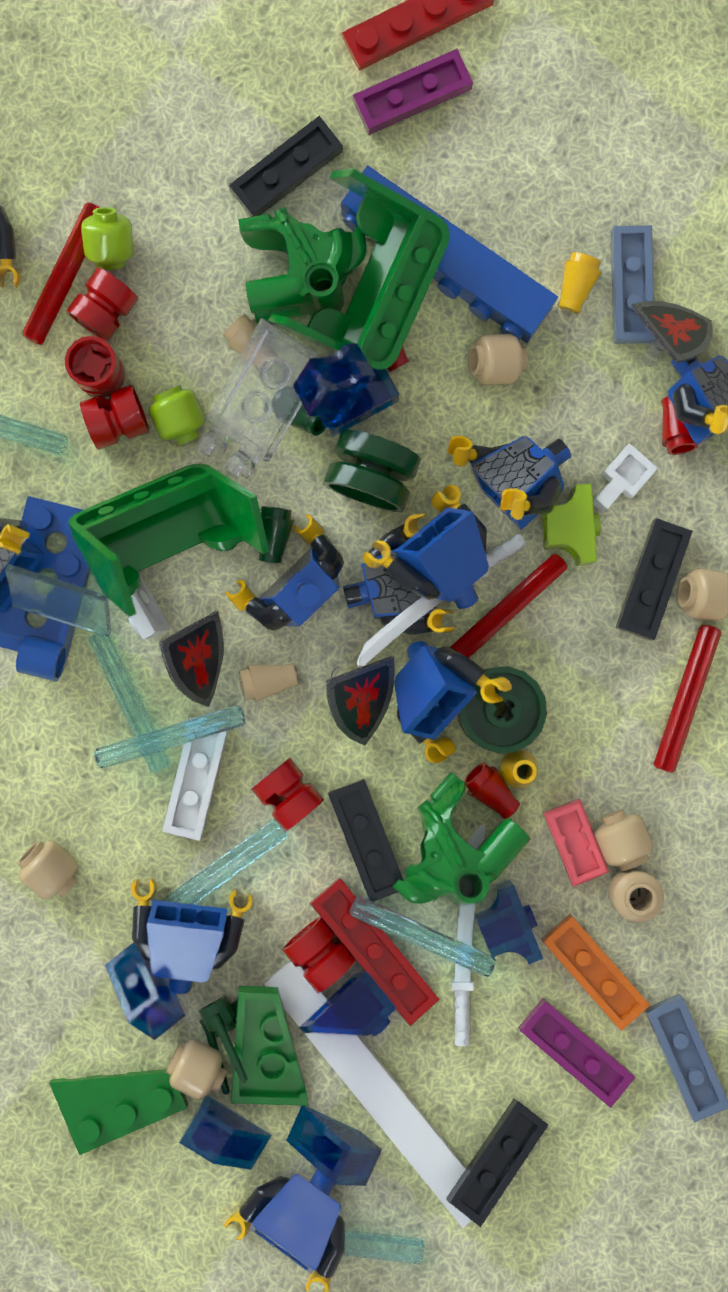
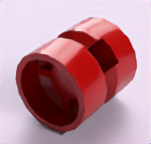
(102, 304)
(94, 366)
(114, 417)
(287, 794)
(319, 955)

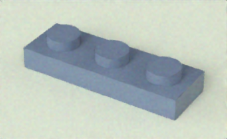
(631, 281)
(687, 1058)

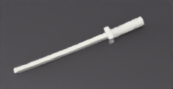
(423, 606)
(462, 984)

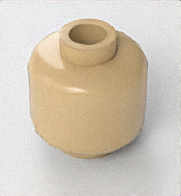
(497, 359)
(704, 594)
(624, 840)
(47, 869)
(642, 906)
(196, 1069)

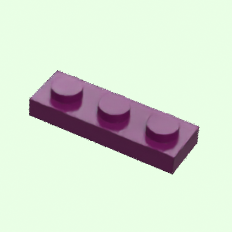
(412, 91)
(576, 1052)

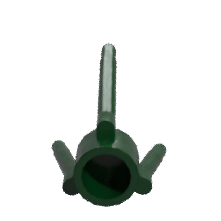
(218, 1021)

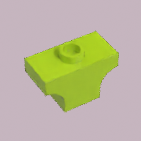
(574, 526)

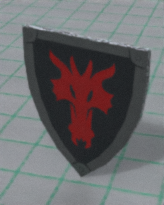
(675, 329)
(195, 658)
(360, 698)

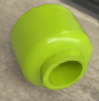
(107, 238)
(177, 415)

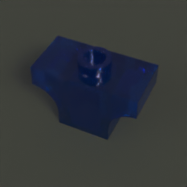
(333, 384)
(509, 925)

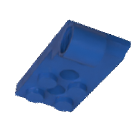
(46, 648)

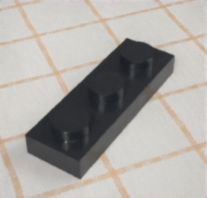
(286, 167)
(654, 579)
(366, 839)
(497, 1162)

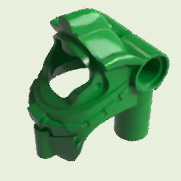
(315, 264)
(449, 857)

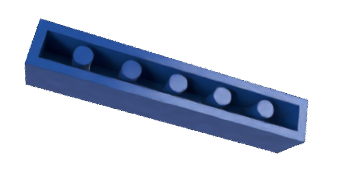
(476, 275)

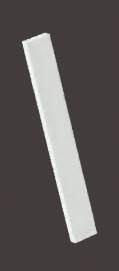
(376, 1091)

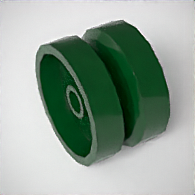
(372, 470)
(523, 716)

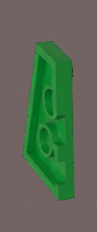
(265, 1051)
(114, 1105)

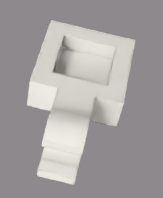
(625, 475)

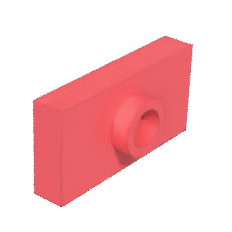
(575, 842)

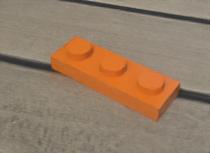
(595, 972)

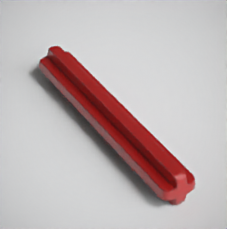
(58, 282)
(510, 605)
(687, 698)

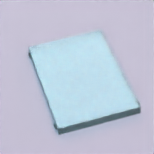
(59, 600)

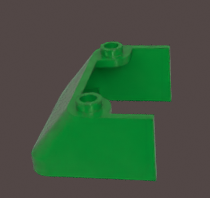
(394, 280)
(161, 521)

